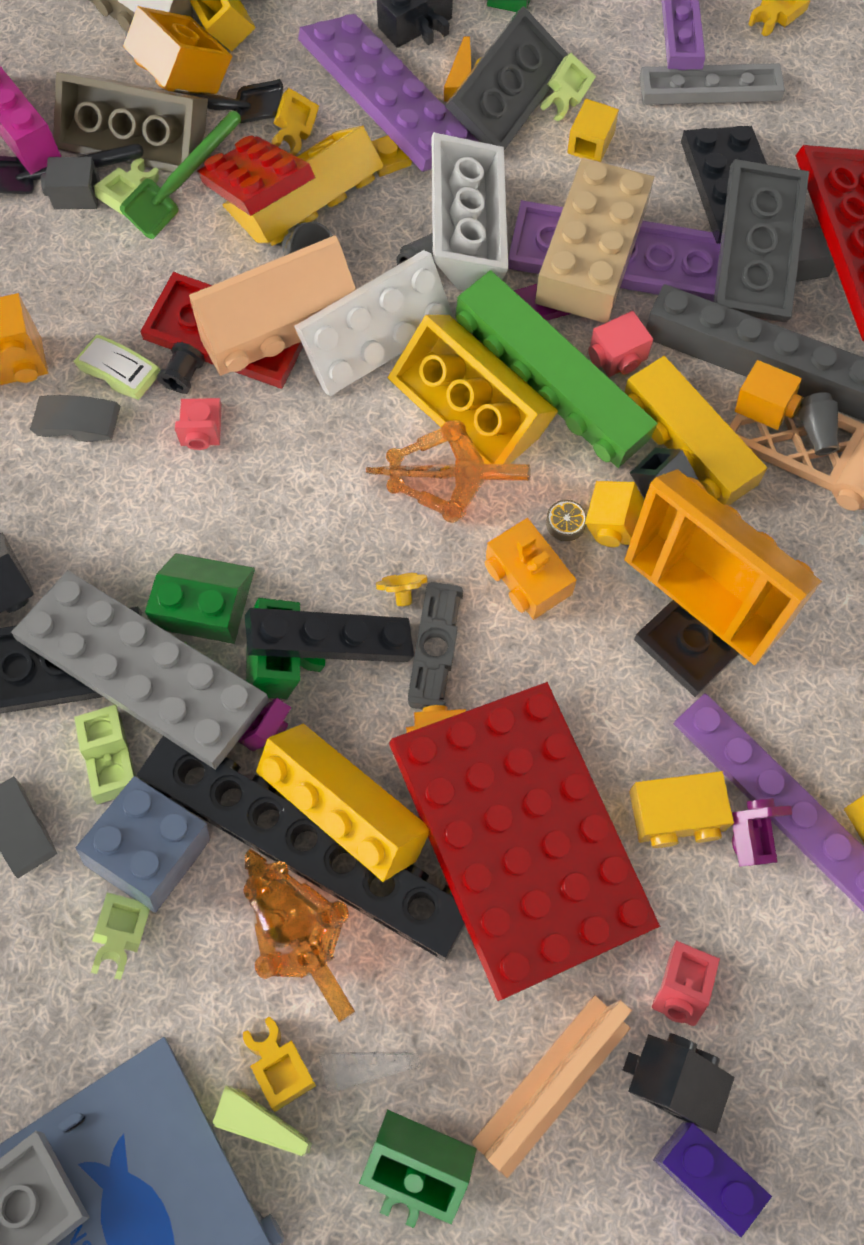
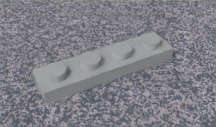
(712, 84)

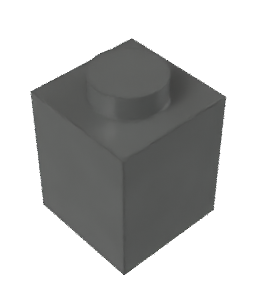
(70, 182)
(814, 255)

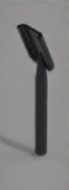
(252, 101)
(17, 180)

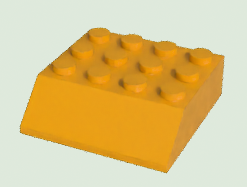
(718, 565)

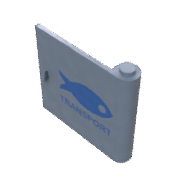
(148, 1161)

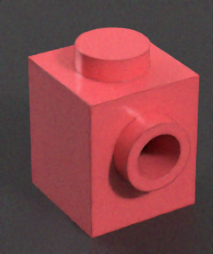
(620, 344)

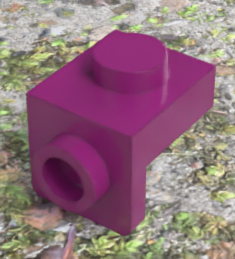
(266, 724)
(754, 834)

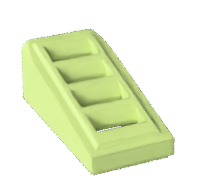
(250, 1119)

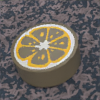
(566, 520)

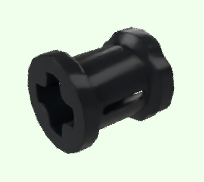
(181, 367)

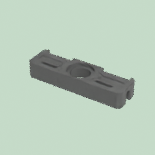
(437, 620)

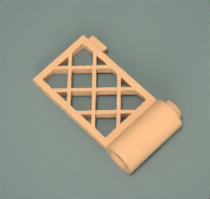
(848, 473)

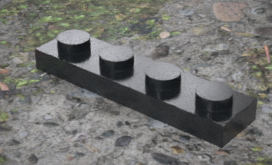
(327, 635)

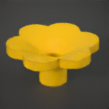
(402, 586)

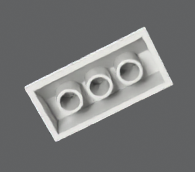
(468, 209)

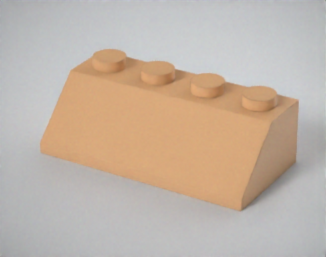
(258, 309)

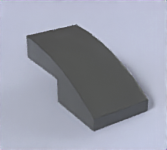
(80, 416)
(22, 834)

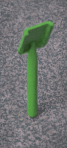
(150, 205)

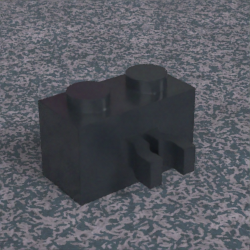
(409, 19)
(680, 1080)

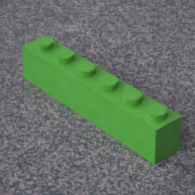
(555, 369)

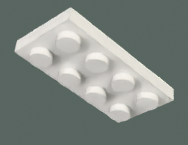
(372, 322)

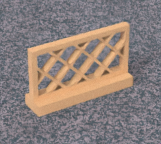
(552, 1084)

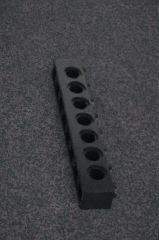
(166, 773)

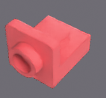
(199, 423)
(686, 984)

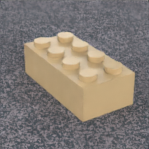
(594, 240)

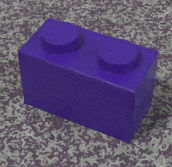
(712, 1178)

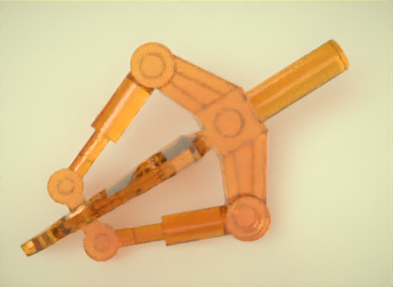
(468, 471)
(288, 919)

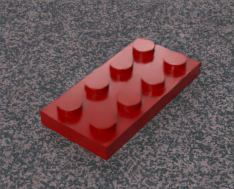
(254, 174)
(174, 322)

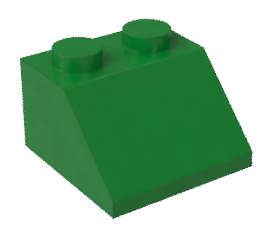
(200, 597)

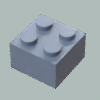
(144, 844)

